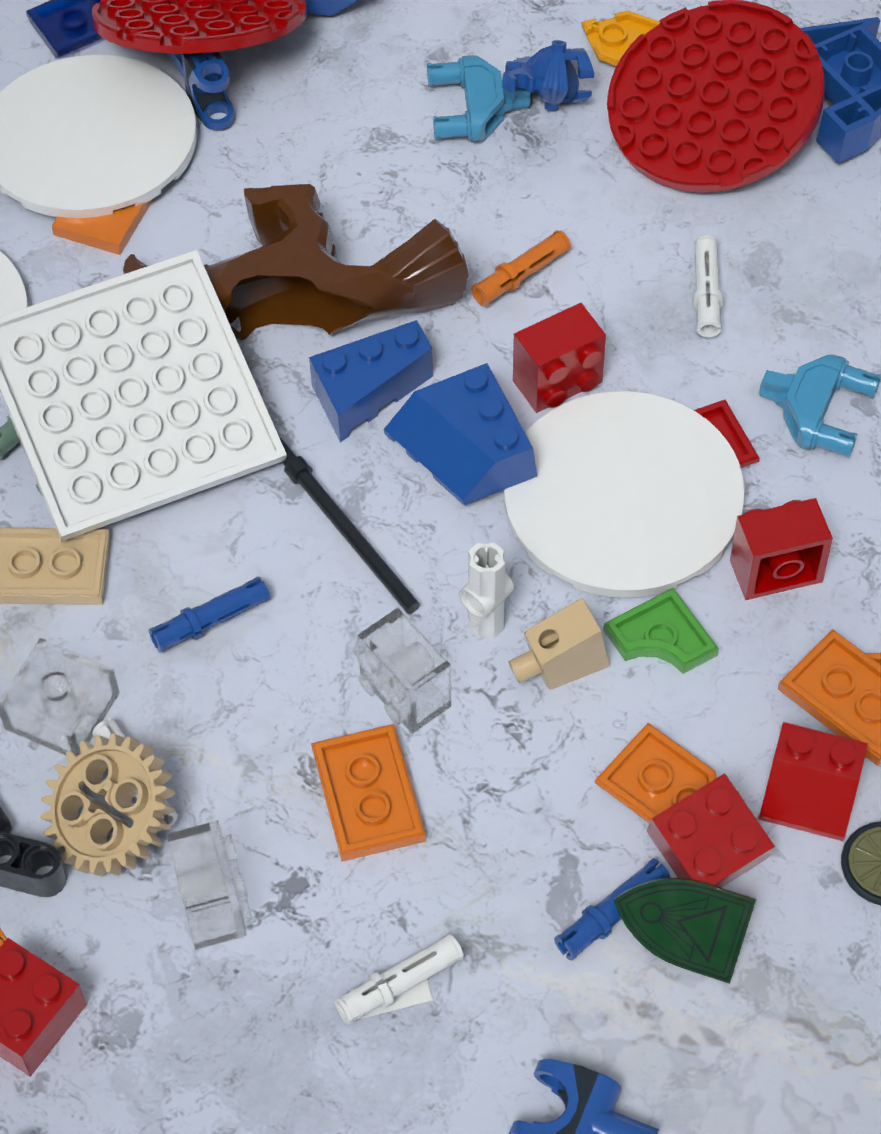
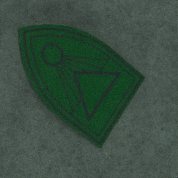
(688, 923)

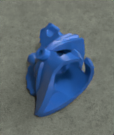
(551, 74)

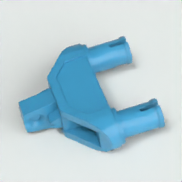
(483, 95)
(808, 396)

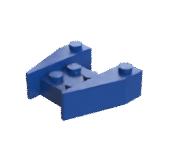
(852, 83)

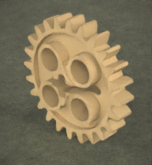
(85, 838)

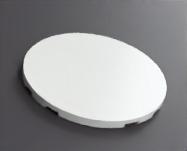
(93, 135)
(626, 494)

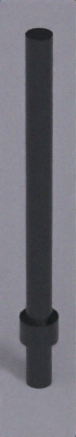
(301, 473)

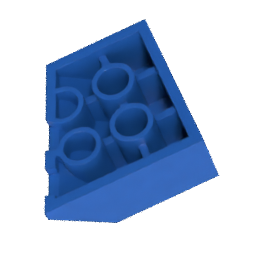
(465, 435)

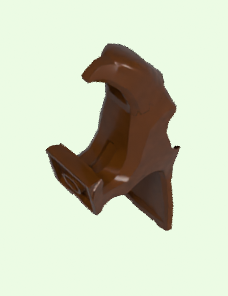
(303, 283)

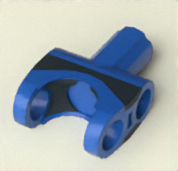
(205, 84)
(587, 1100)

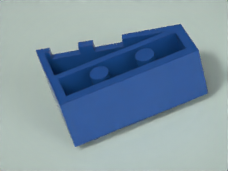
(370, 374)

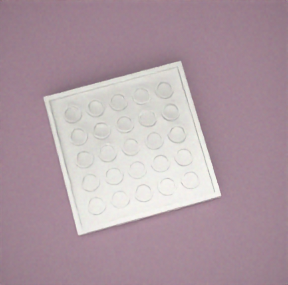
(132, 395)

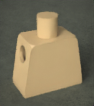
(562, 648)

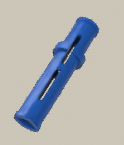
(203, 617)
(600, 919)

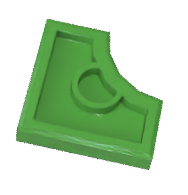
(662, 630)

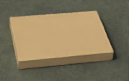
(48, 571)

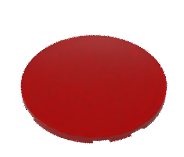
(195, 24)
(716, 96)

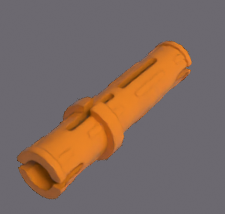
(509, 275)

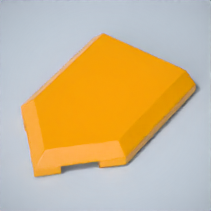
(614, 35)

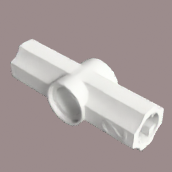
(486, 590)

